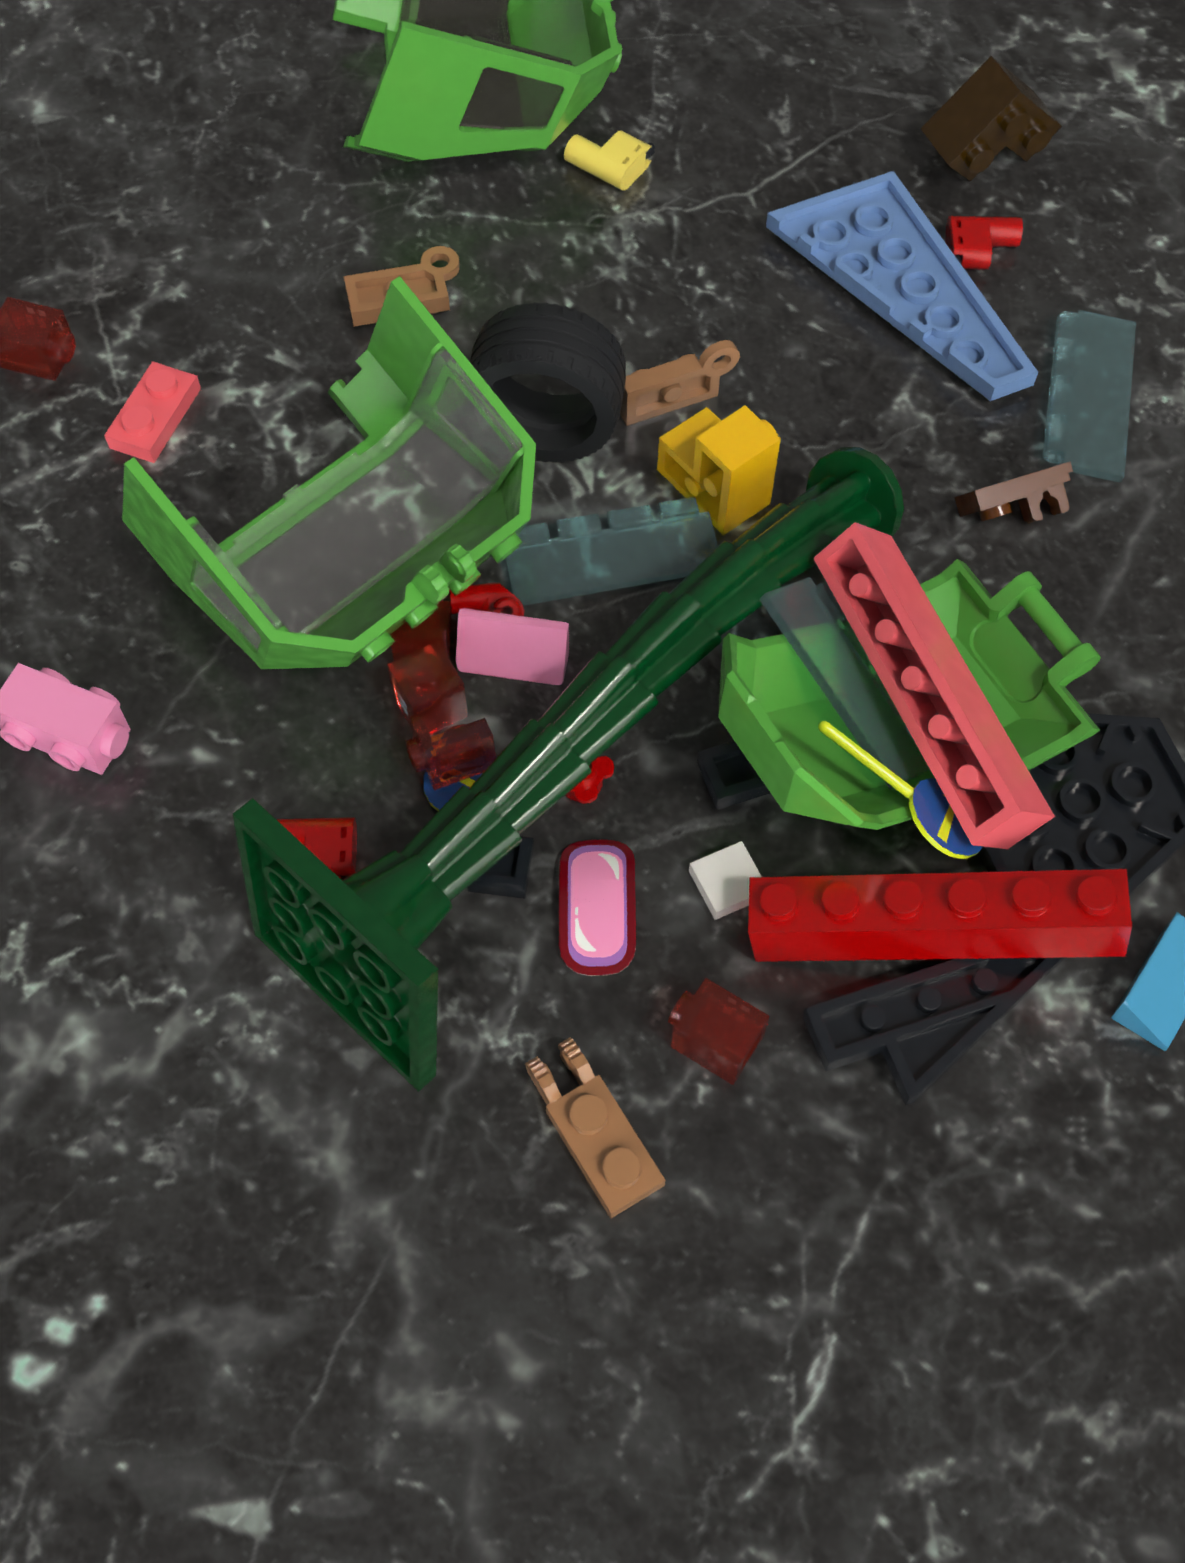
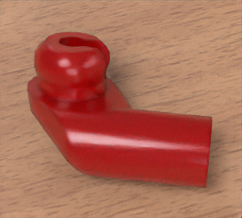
(487, 597)

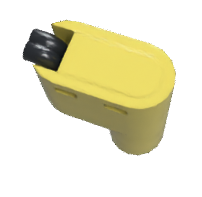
(616, 162)

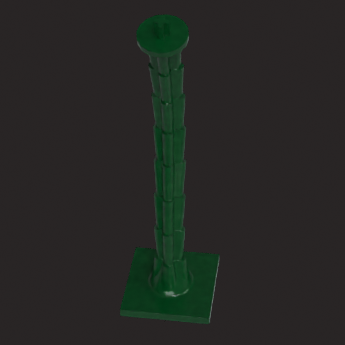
(363, 933)

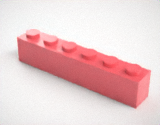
(933, 689)

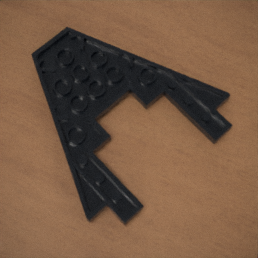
(1113, 808)

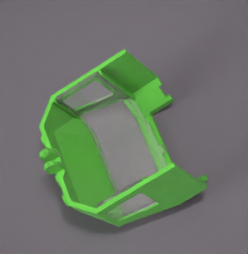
(375, 530)

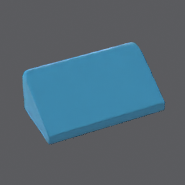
(1156, 996)

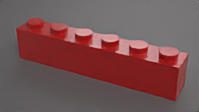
(940, 916)

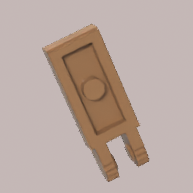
(597, 1133)

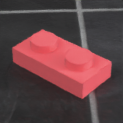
(152, 412)

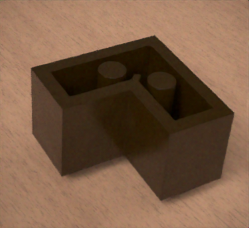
(986, 116)

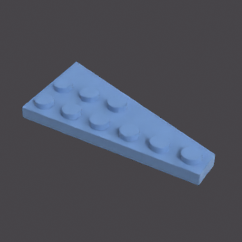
(899, 266)

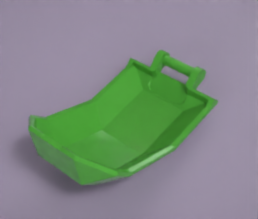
(776, 704)

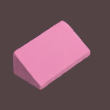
(512, 646)

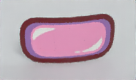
(597, 907)

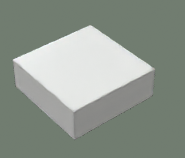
(724, 879)

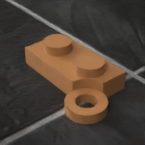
(368, 290)
(676, 383)

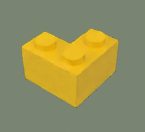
(722, 464)

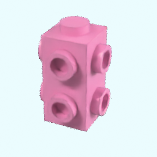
(62, 719)

